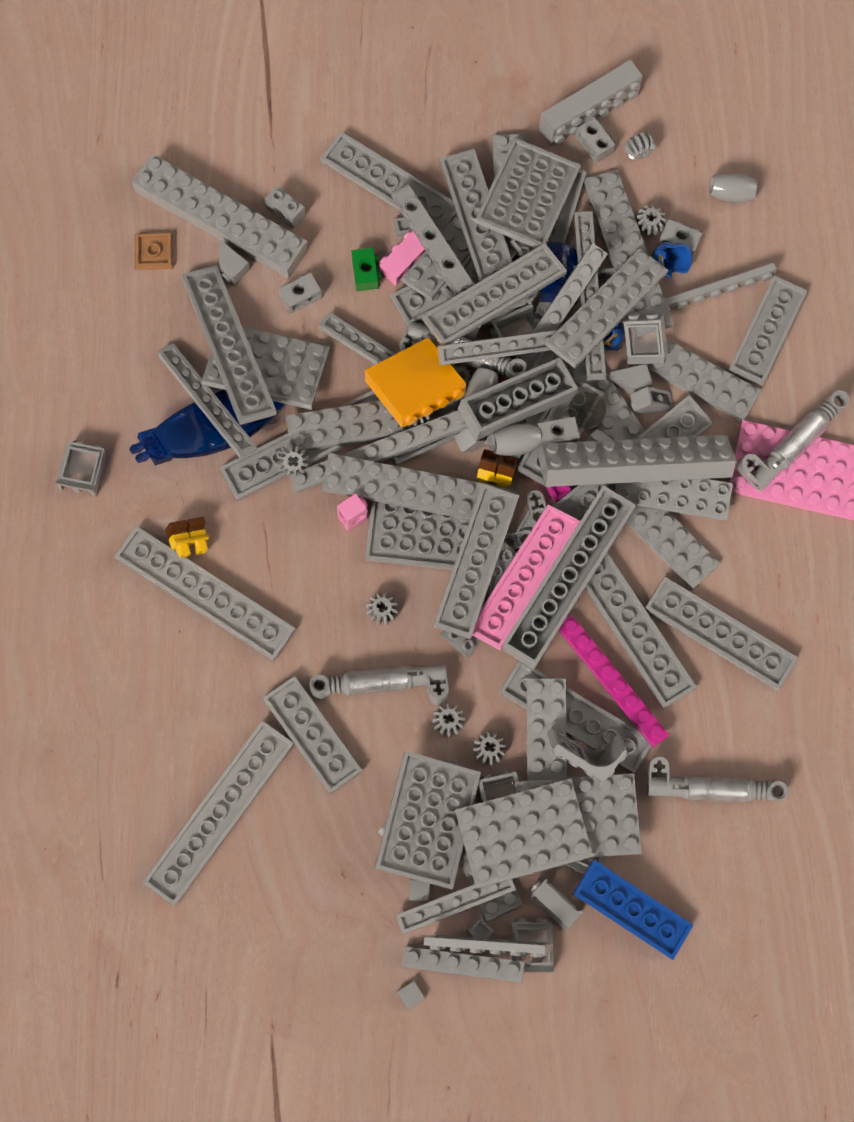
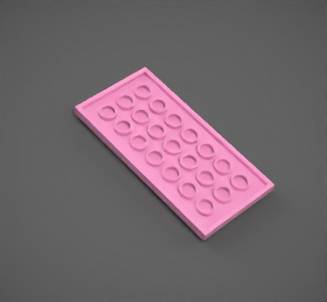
(815, 482)

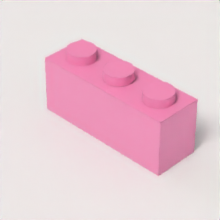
(402, 258)

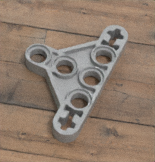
(529, 520)

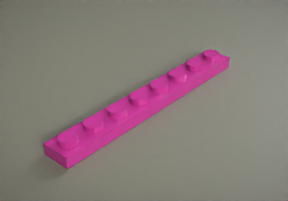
(613, 682)

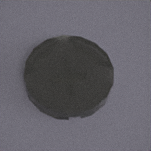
(587, 409)

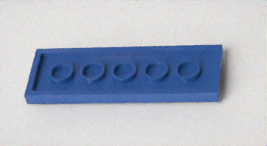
(632, 909)

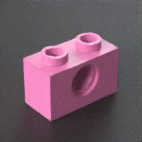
(352, 512)

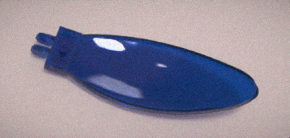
(190, 434)

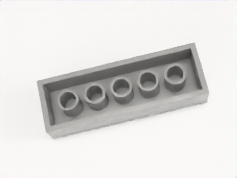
(590, 102)
(517, 398)

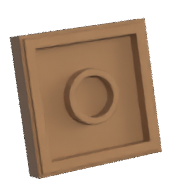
(153, 251)

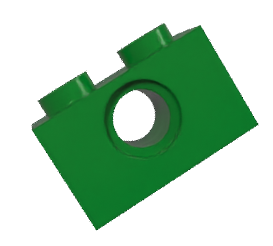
(365, 279)

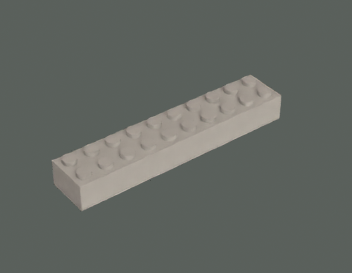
(220, 216)
(636, 460)
(568, 577)

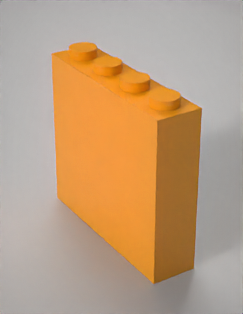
(415, 383)

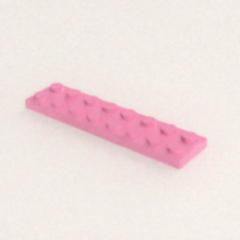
(524, 576)

